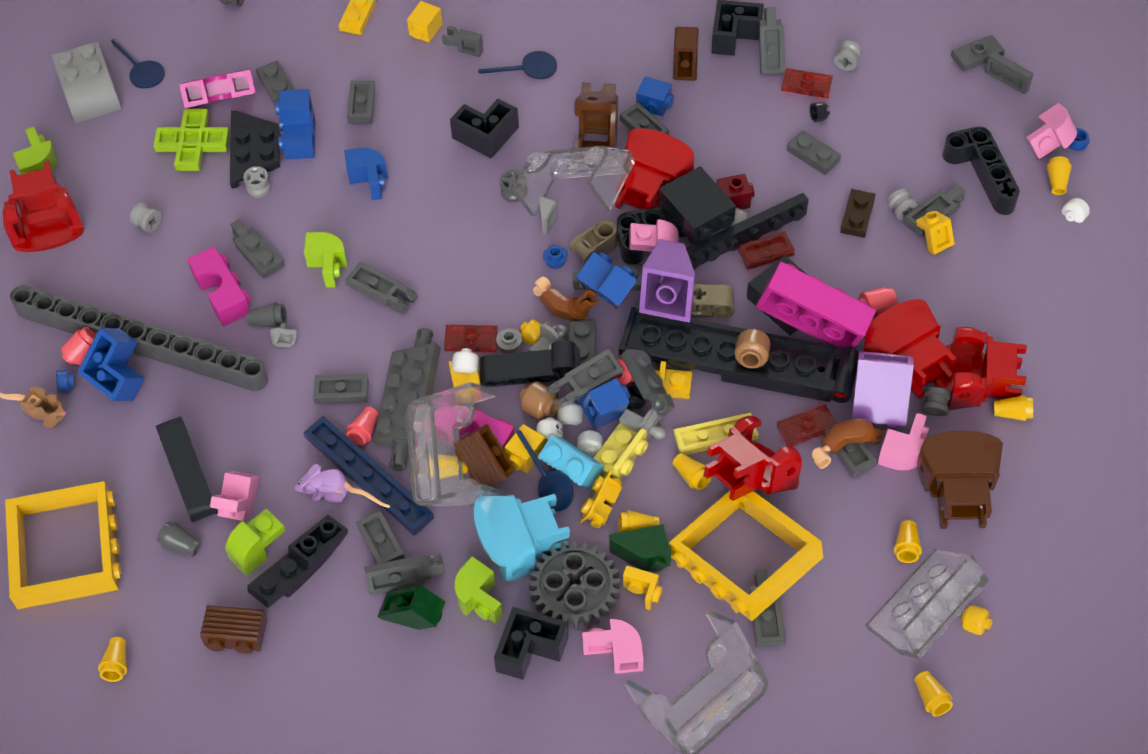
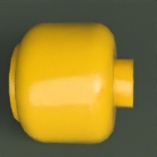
(530, 331)
(976, 619)

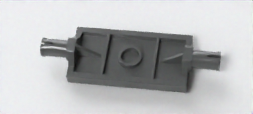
(408, 378)

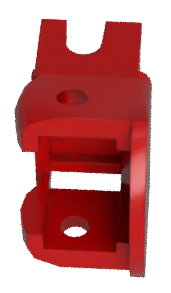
(657, 162)
(46, 214)
(911, 331)
(979, 373)
(750, 465)

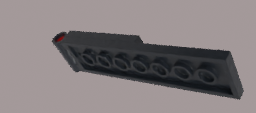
(792, 367)

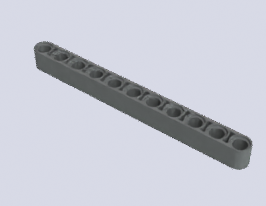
(152, 340)

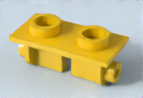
(604, 490)

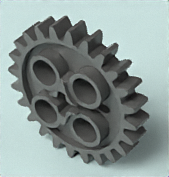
(594, 599)

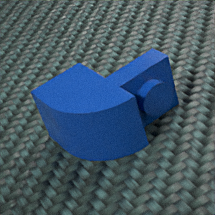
(366, 166)

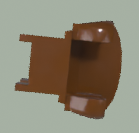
(597, 115)
(965, 468)

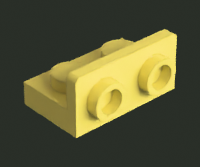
(621, 450)

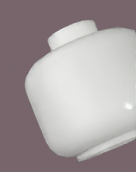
(1076, 210)
(465, 361)
(570, 414)
(549, 427)
(590, 442)

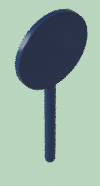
(535, 64)
(143, 74)
(551, 482)

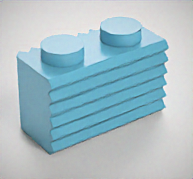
(571, 461)

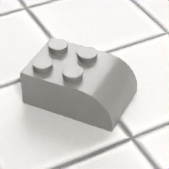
(86, 82)

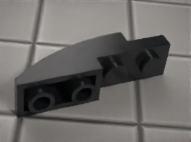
(300, 562)

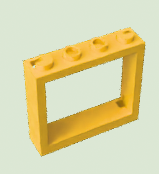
(65, 589)
(751, 605)

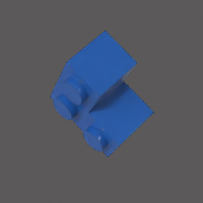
(297, 124)
(606, 280)
(107, 365)
(605, 403)

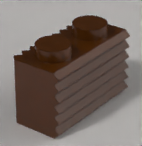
(685, 53)
(484, 456)
(233, 628)

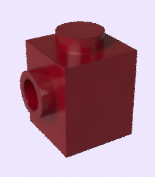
(737, 190)

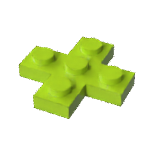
(191, 139)

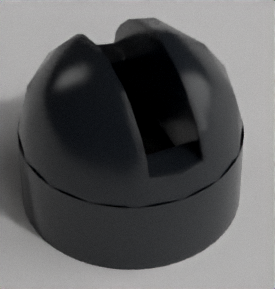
(819, 111)

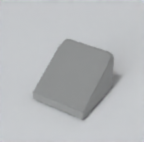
(548, 213)

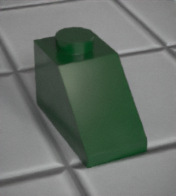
(642, 547)
(412, 607)

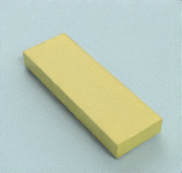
(700, 436)

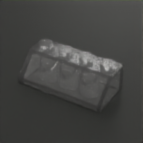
(928, 602)

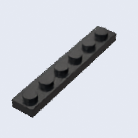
(748, 230)

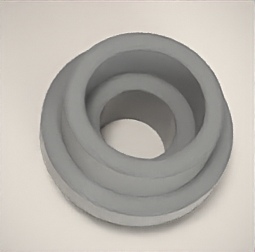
(509, 346)

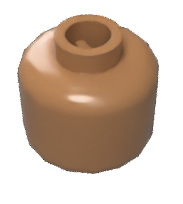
(752, 348)
(538, 402)

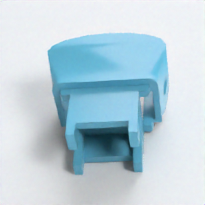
(517, 532)

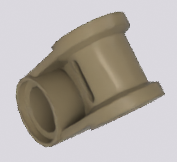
(594, 240)
(713, 301)

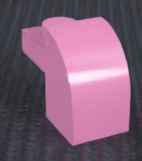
(1055, 131)
(645, 237)
(902, 450)
(236, 496)
(621, 641)

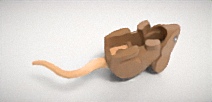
(39, 406)

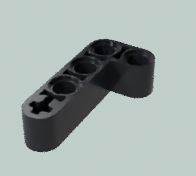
(981, 150)
(644, 216)
(530, 365)
(186, 468)

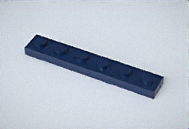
(368, 475)

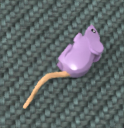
(329, 484)

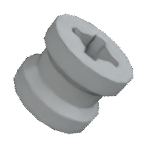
(847, 55)
(257, 182)
(901, 203)
(145, 217)

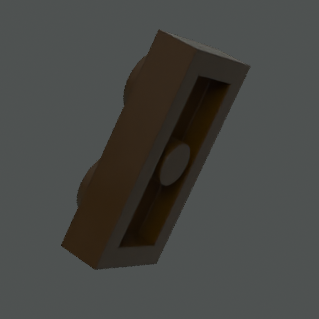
(858, 213)

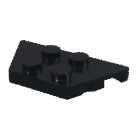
(252, 144)

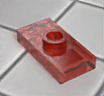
(807, 83)
(766, 250)
(474, 337)
(806, 425)

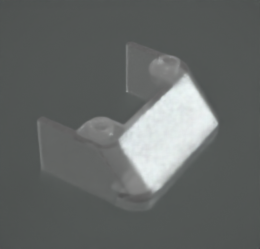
(604, 165)
(431, 432)
(713, 699)

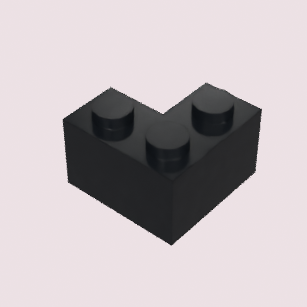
(735, 21)
(485, 131)
(527, 635)

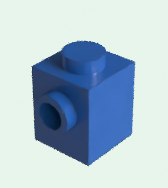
(655, 96)

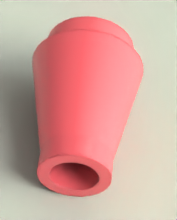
(362, 427)

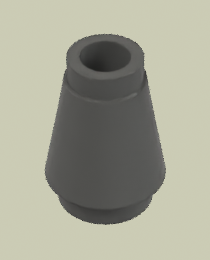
(268, 315)
(177, 539)

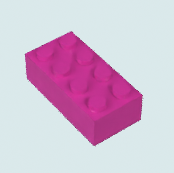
(815, 307)

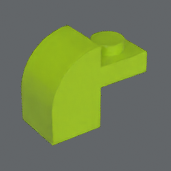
(33, 157)
(325, 251)
(247, 541)
(471, 590)

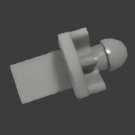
(549, 334)
(649, 423)

